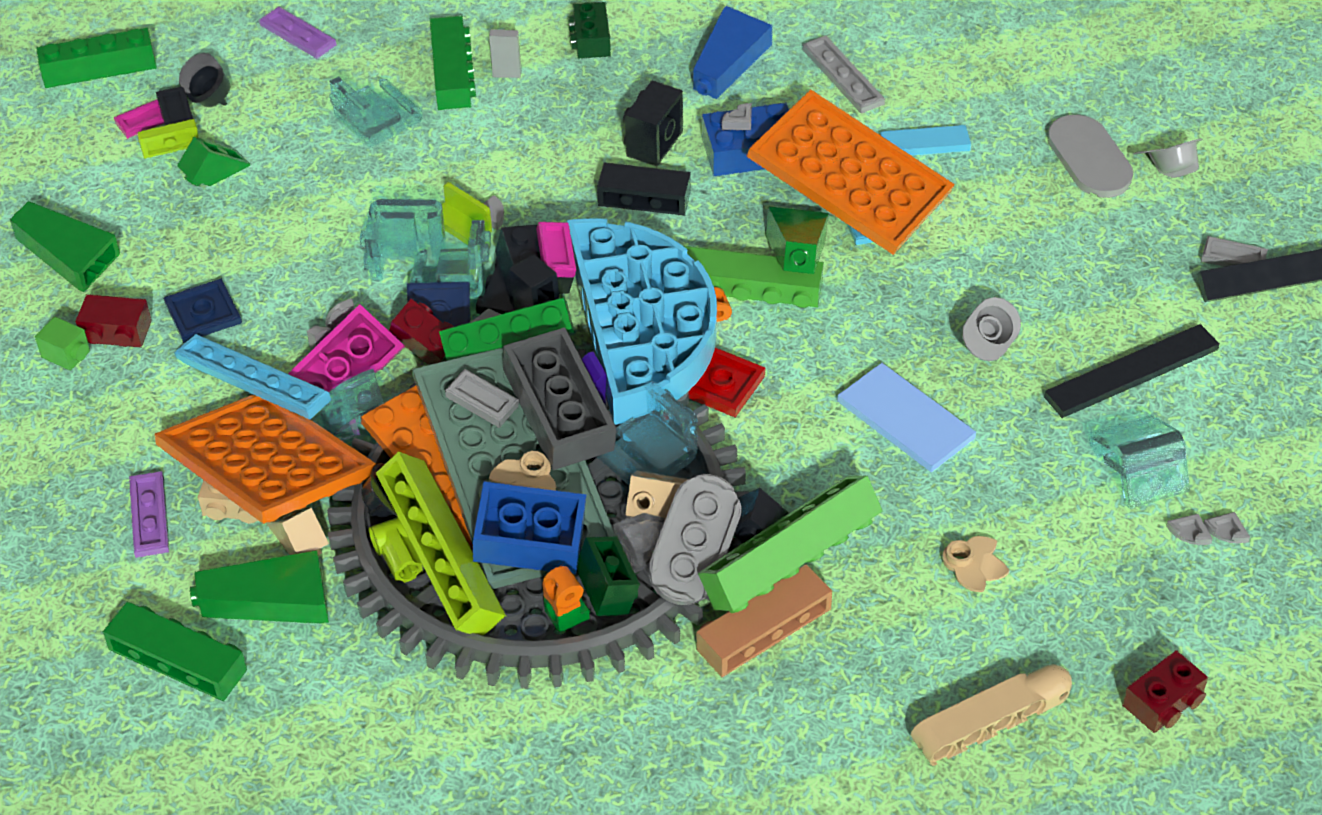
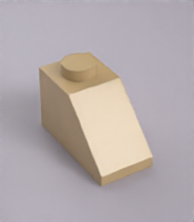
(299, 531)

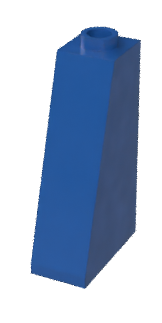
(730, 51)

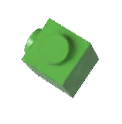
(62, 343)

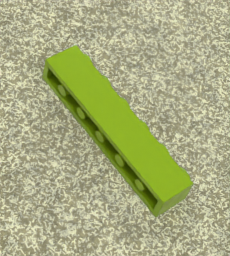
(440, 545)

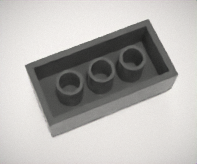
(559, 398)

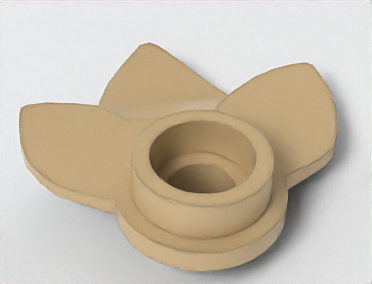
(518, 473)
(978, 562)

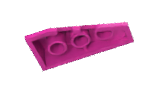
(348, 350)

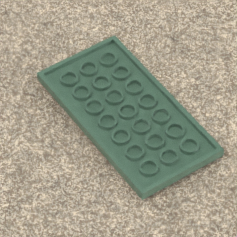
(475, 447)

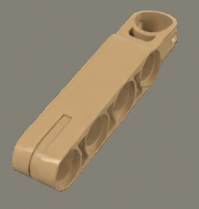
(990, 711)

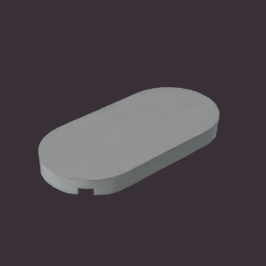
(1090, 155)
(693, 537)

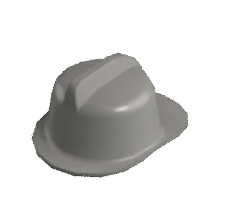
(1177, 159)
(991, 329)

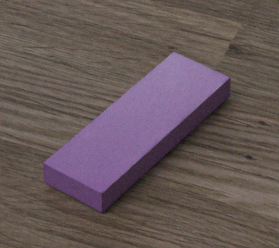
(297, 32)
(148, 514)

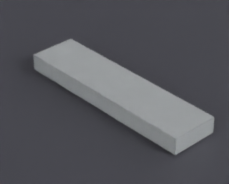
(843, 74)

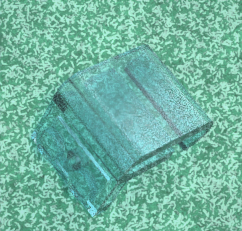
(373, 115)
(398, 230)
(458, 264)
(656, 440)
(1147, 456)

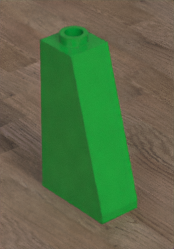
(796, 237)
(65, 244)
(264, 590)

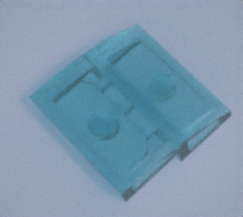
(349, 403)

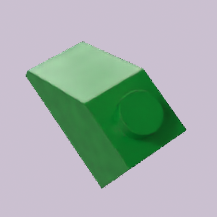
(210, 162)

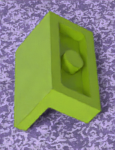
(167, 138)
(460, 210)

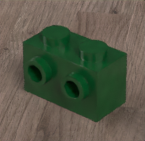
(590, 29)
(607, 576)

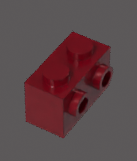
(114, 320)
(420, 332)
(1166, 692)

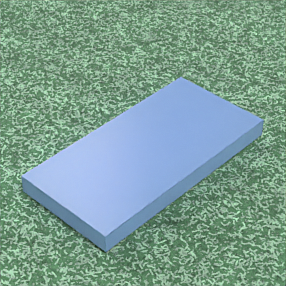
(906, 417)

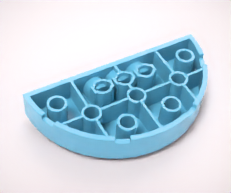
(645, 310)

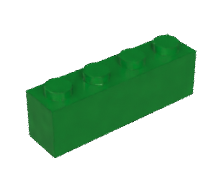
(96, 57)
(451, 64)
(506, 329)
(175, 650)

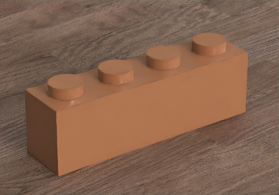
(764, 622)

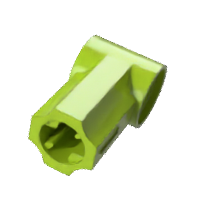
(395, 546)

